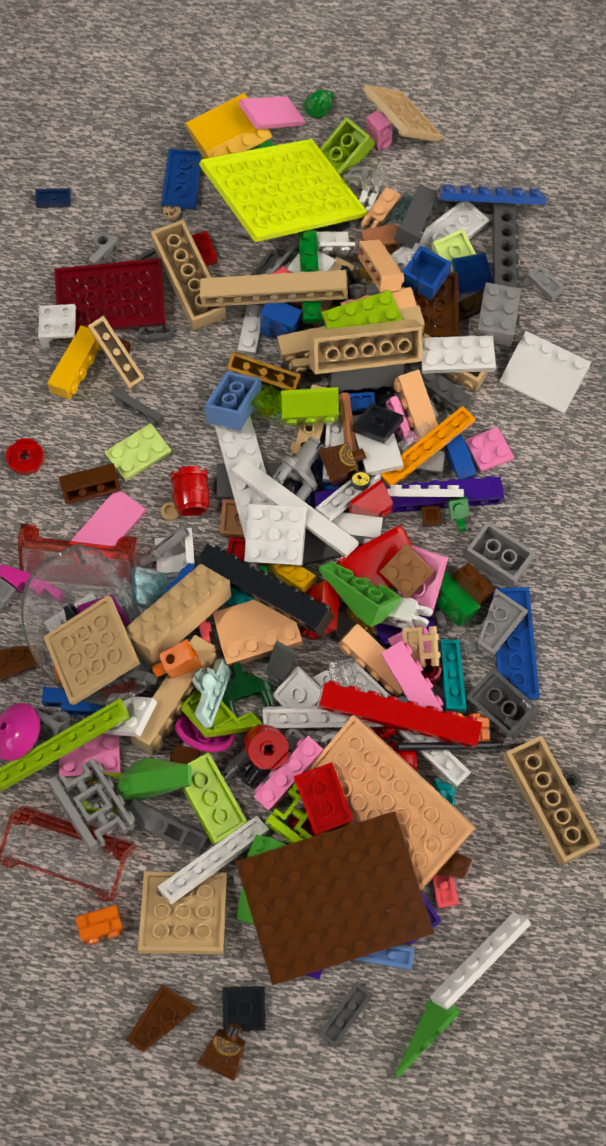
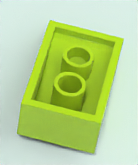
(347, 146)

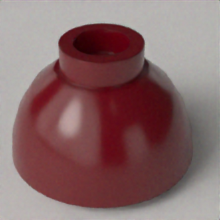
(432, 672)

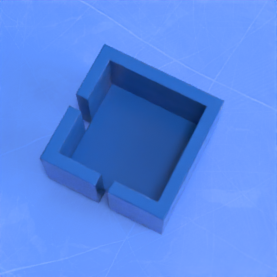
(428, 272)
(279, 319)

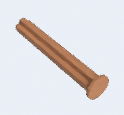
(347, 421)

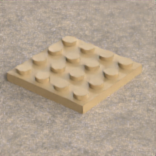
(402, 113)
(91, 650)
(188, 925)

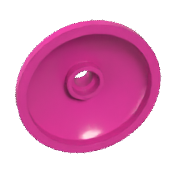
(18, 731)
(194, 738)

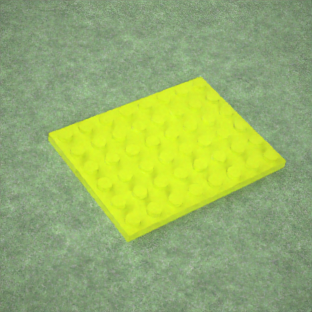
(282, 189)

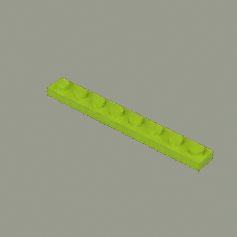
(63, 743)

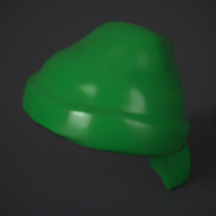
(318, 103)

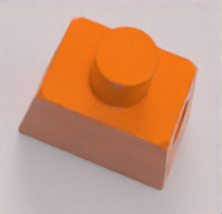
(177, 660)

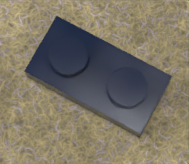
(53, 197)

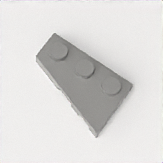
(501, 621)

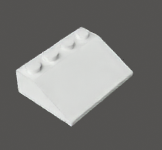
(545, 372)

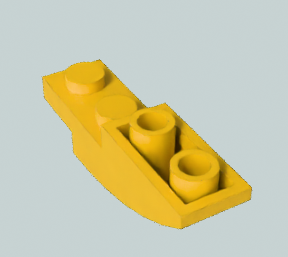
(293, 575)

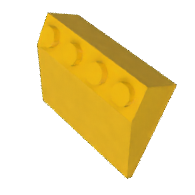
(225, 130)

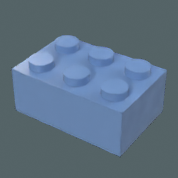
(232, 400)

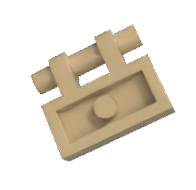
(415, 639)

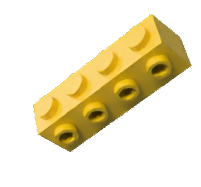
(74, 364)

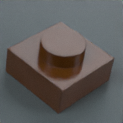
(431, 516)

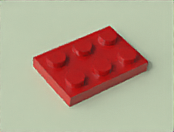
(323, 798)

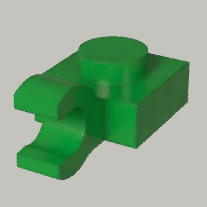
(458, 510)

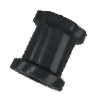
(251, 775)

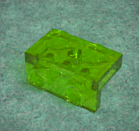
(267, 401)

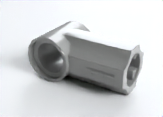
(359, 290)

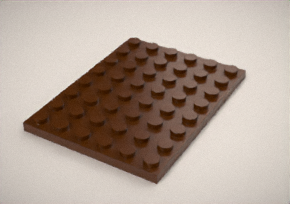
(334, 897)

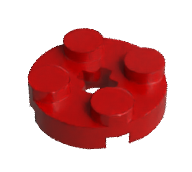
(27, 466)

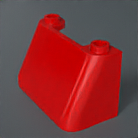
(374, 556)

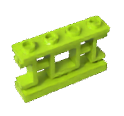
(282, 829)

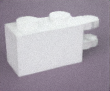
(407, 614)

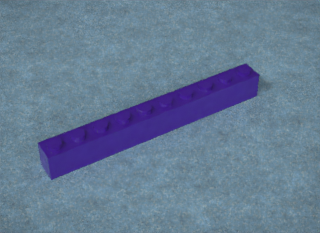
(477, 490)

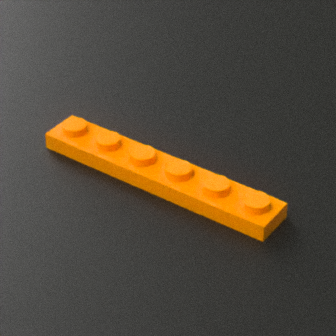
(430, 445)

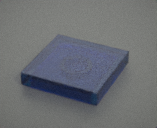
(472, 272)

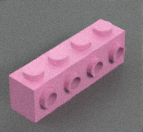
(409, 676)
(282, 779)

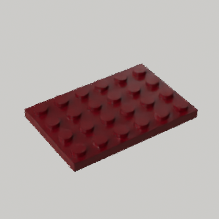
(123, 292)

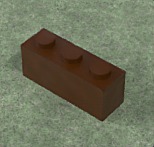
(89, 483)

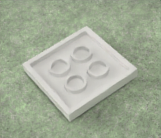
(275, 534)

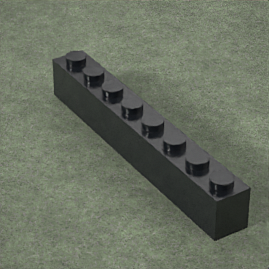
(266, 590)

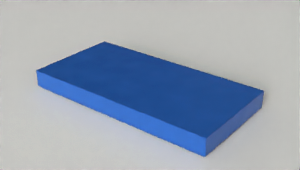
(182, 179)

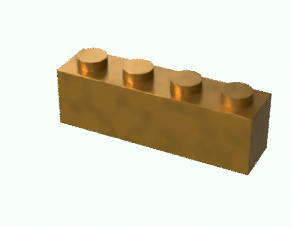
(266, 372)

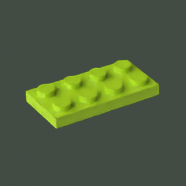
(369, 310)
(213, 800)

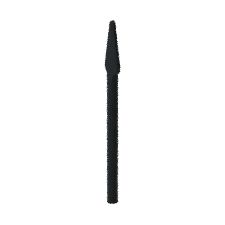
(418, 746)

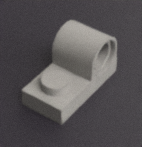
(105, 250)
(53, 724)

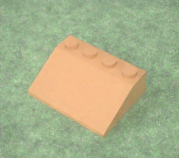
(251, 631)

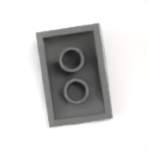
(503, 704)

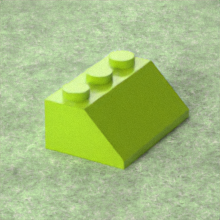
(309, 406)

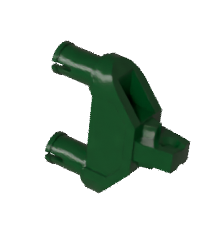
(244, 686)

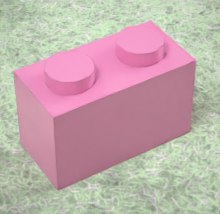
(379, 129)

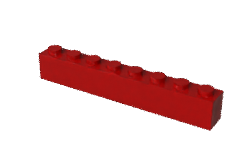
(400, 715)

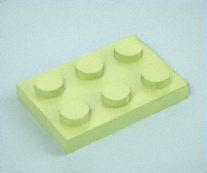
(453, 246)
(138, 452)

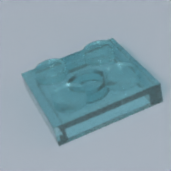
(147, 586)

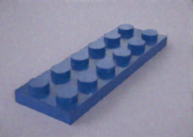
(497, 195)
(517, 655)

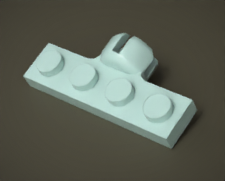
(212, 689)

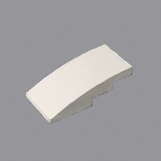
(379, 456)

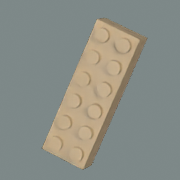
(184, 270)
(365, 346)
(177, 613)
(170, 698)
(551, 801)

